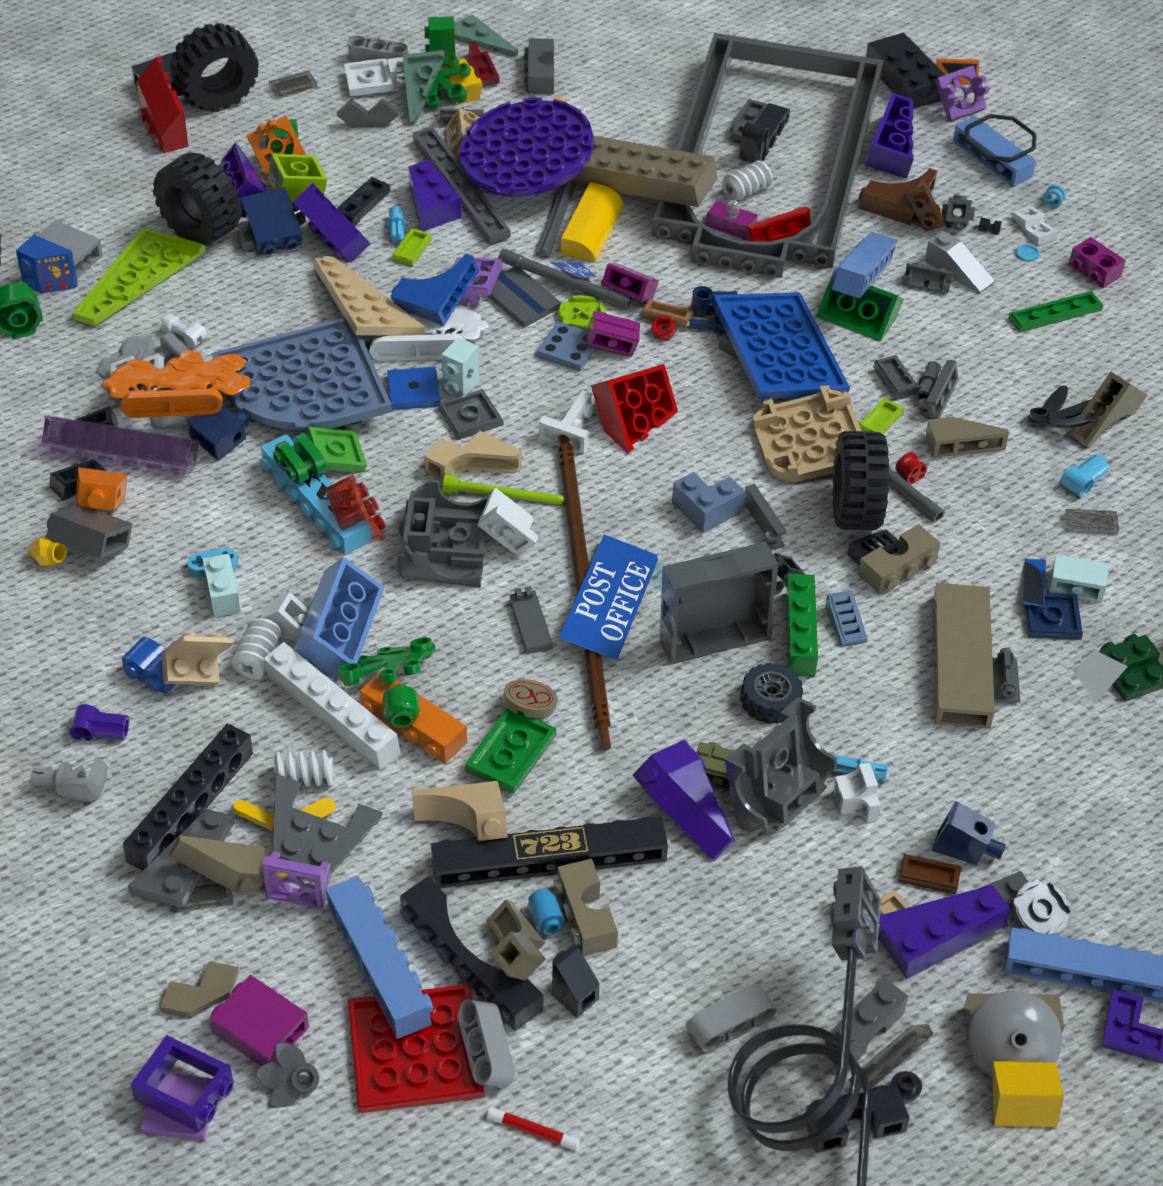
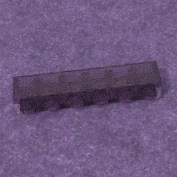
(119, 443)

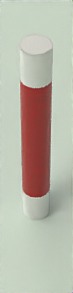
(533, 1128)

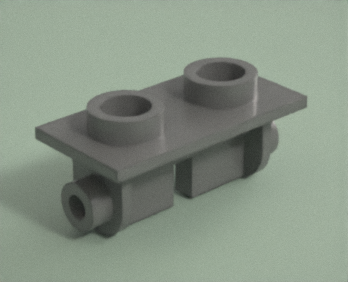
(918, 274)
(1006, 677)

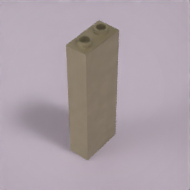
(963, 656)

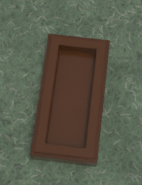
(930, 874)

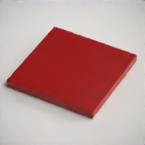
(418, 1067)

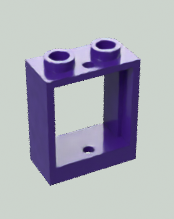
(157, 1067)

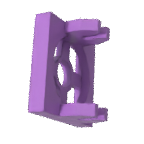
(948, 96)
(488, 270)
(307, 894)

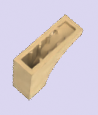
(468, 805)

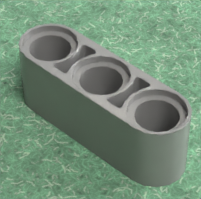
(367, 48)
(731, 1018)
(486, 1043)

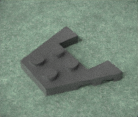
(310, 838)

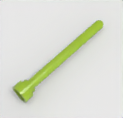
(454, 485)

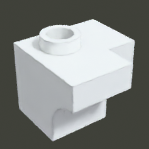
(858, 793)

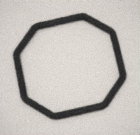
(1000, 158)

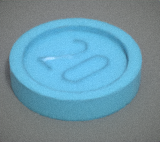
(1027, 252)

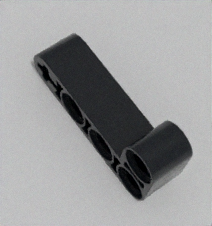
(762, 135)

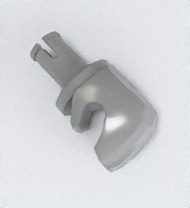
(73, 783)

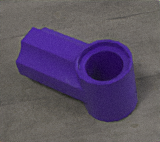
(91, 723)

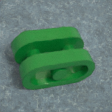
(299, 458)

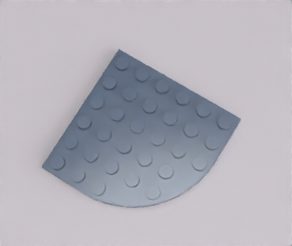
(310, 379)

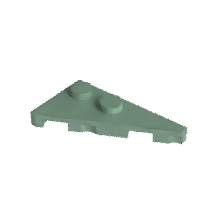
(474, 30)
(420, 75)

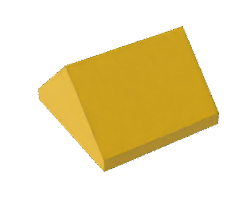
(1026, 1094)

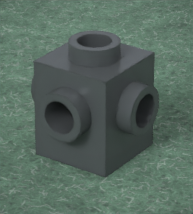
(958, 202)

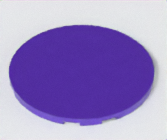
(526, 147)

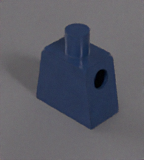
(219, 431)
(967, 836)

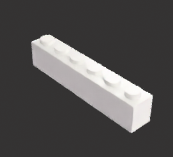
(332, 706)

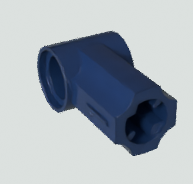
(702, 300)

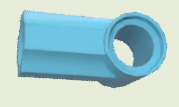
(1082, 478)

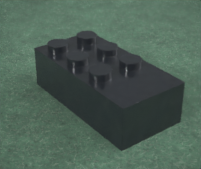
(906, 69)

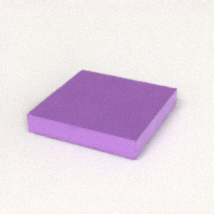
(186, 1089)

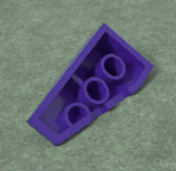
(242, 172)

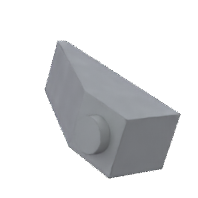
(952, 254)

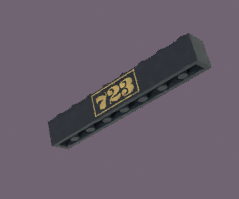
(543, 851)

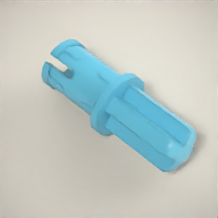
(396, 223)
(847, 765)

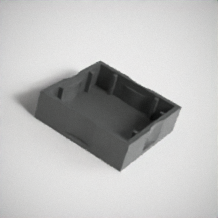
(717, 602)

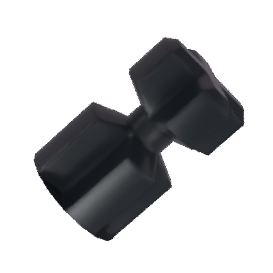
(985, 225)

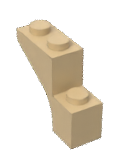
(480, 453)

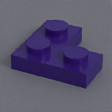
(1126, 1033)

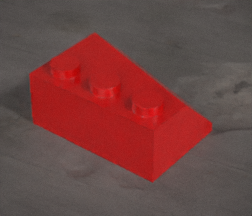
(161, 109)
(634, 404)

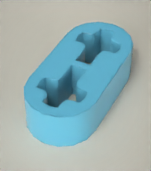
(197, 558)

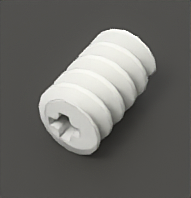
(746, 181)
(256, 644)
(305, 768)

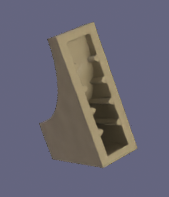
(1110, 402)

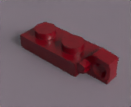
(482, 65)

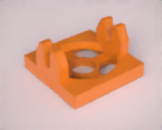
(280, 124)

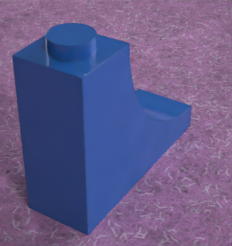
(436, 296)

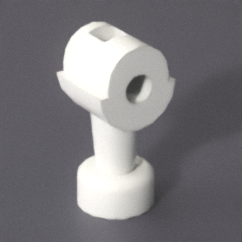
(192, 334)

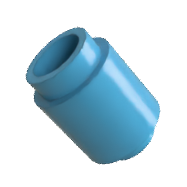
(545, 912)

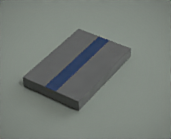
(522, 297)

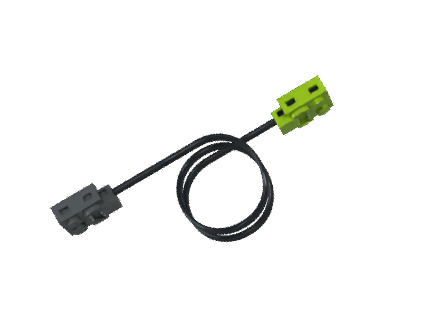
(854, 935)

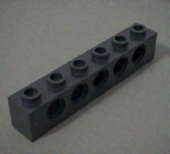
(189, 796)

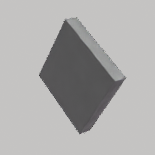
(470, 414)

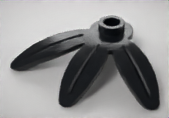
(1052, 415)

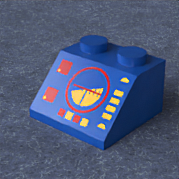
(46, 265)

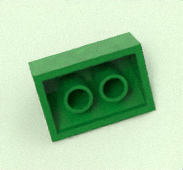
(868, 315)

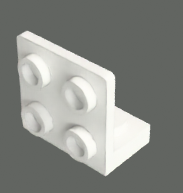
(507, 523)

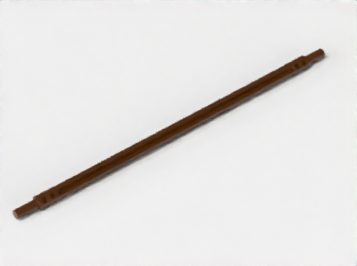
(581, 566)

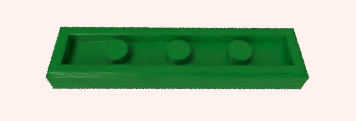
(1055, 311)

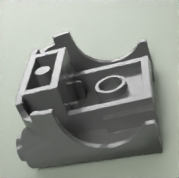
(442, 538)
(779, 773)

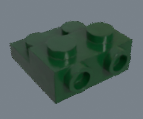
(1143, 670)

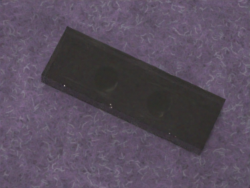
(895, 1053)

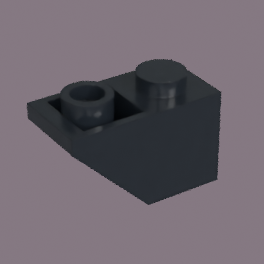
(574, 981)

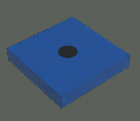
(413, 388)

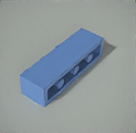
(997, 145)

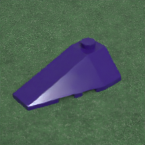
(682, 789)

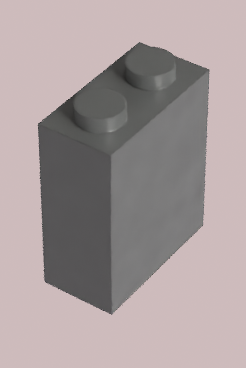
(89, 530)

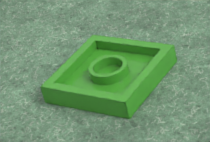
(339, 449)

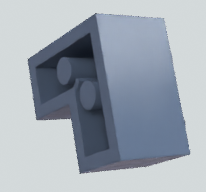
(708, 505)

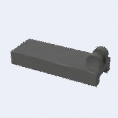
(941, 391)
(765, 517)
(530, 620)

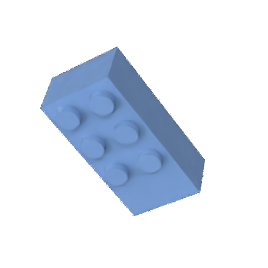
(339, 617)

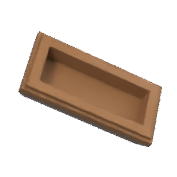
(655, 309)

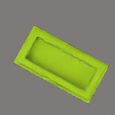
(412, 247)
(882, 417)

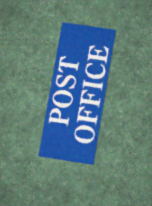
(609, 597)

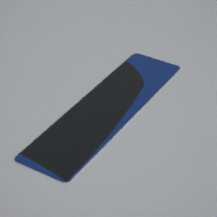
(1034, 582)

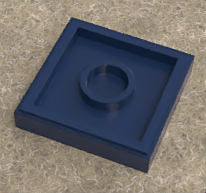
(1056, 619)

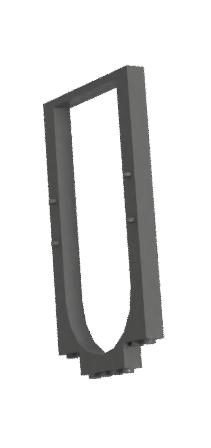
(821, 239)

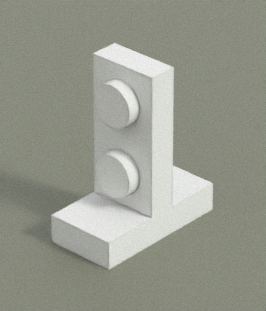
(571, 424)

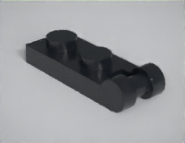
(364, 199)

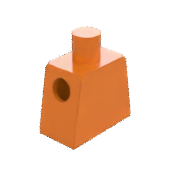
(100, 489)

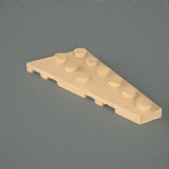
(362, 304)

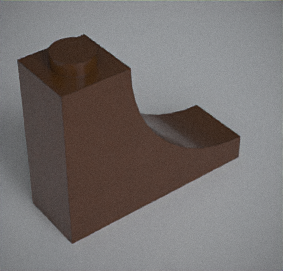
(891, 200)

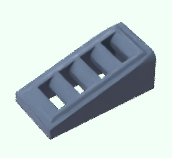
(842, 603)

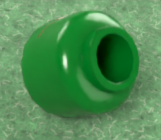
(401, 705)

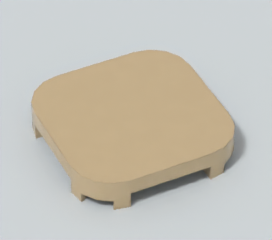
(802, 433)

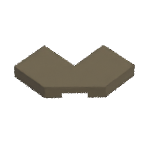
(190, 1000)

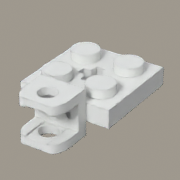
(382, 76)

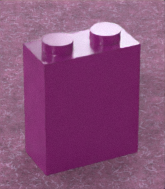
(257, 1020)

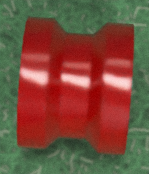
(911, 468)

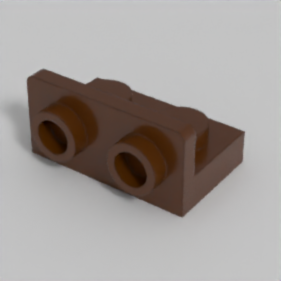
(924, 205)

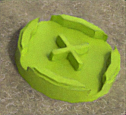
(578, 311)

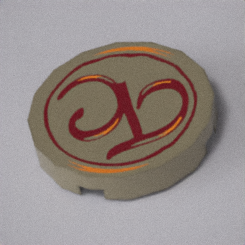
(530, 697)

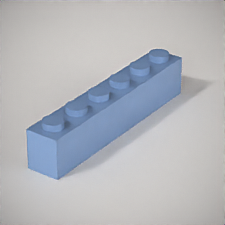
(863, 264)
(379, 958)
(1084, 964)

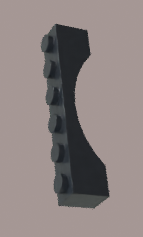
(427, 910)

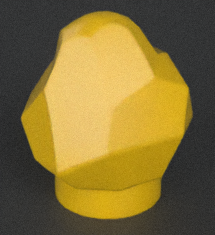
(47, 551)

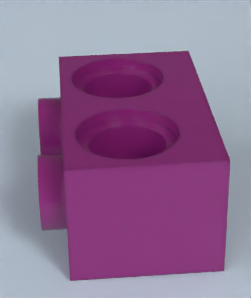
(1097, 262)

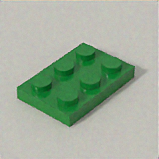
(511, 750)

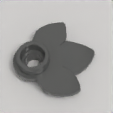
(283, 1075)

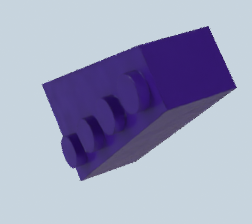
(893, 140)
(939, 928)

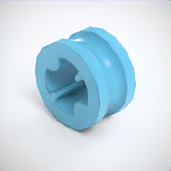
(1058, 191)

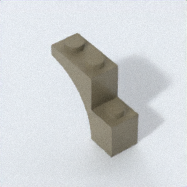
(519, 942)

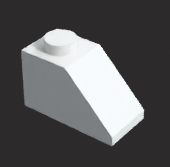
(287, 614)

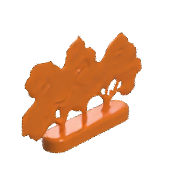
(187, 379)

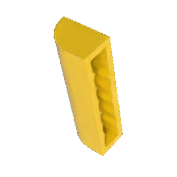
(591, 223)

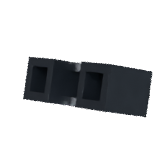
(887, 1117)

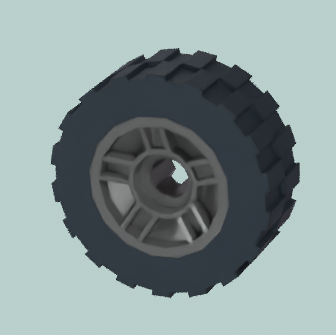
(769, 691)

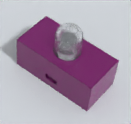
(730, 218)

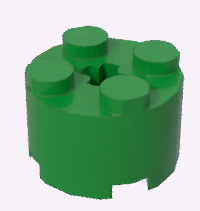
(19, 310)

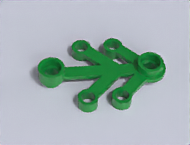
(455, 91)
(389, 659)

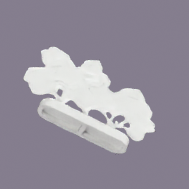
(427, 346)

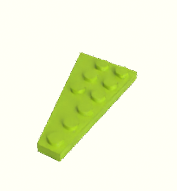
(141, 266)

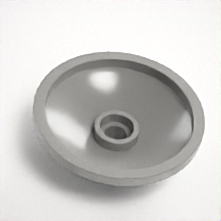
(1001, 1019)

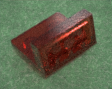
(352, 505)

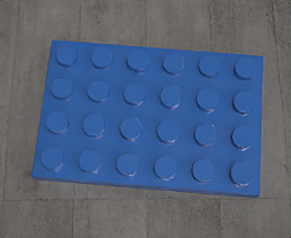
(779, 344)

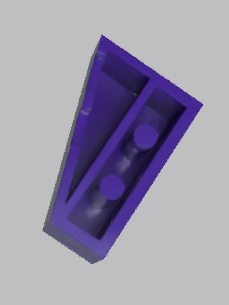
(432, 196)
(332, 224)

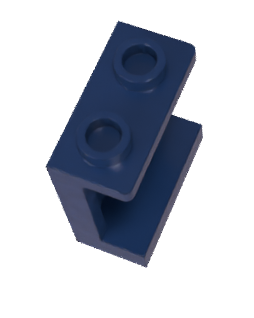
(272, 221)

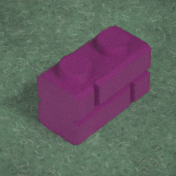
(629, 282)
(613, 333)

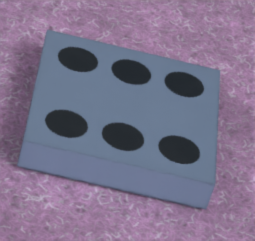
(566, 346)

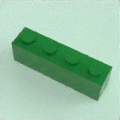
(801, 624)

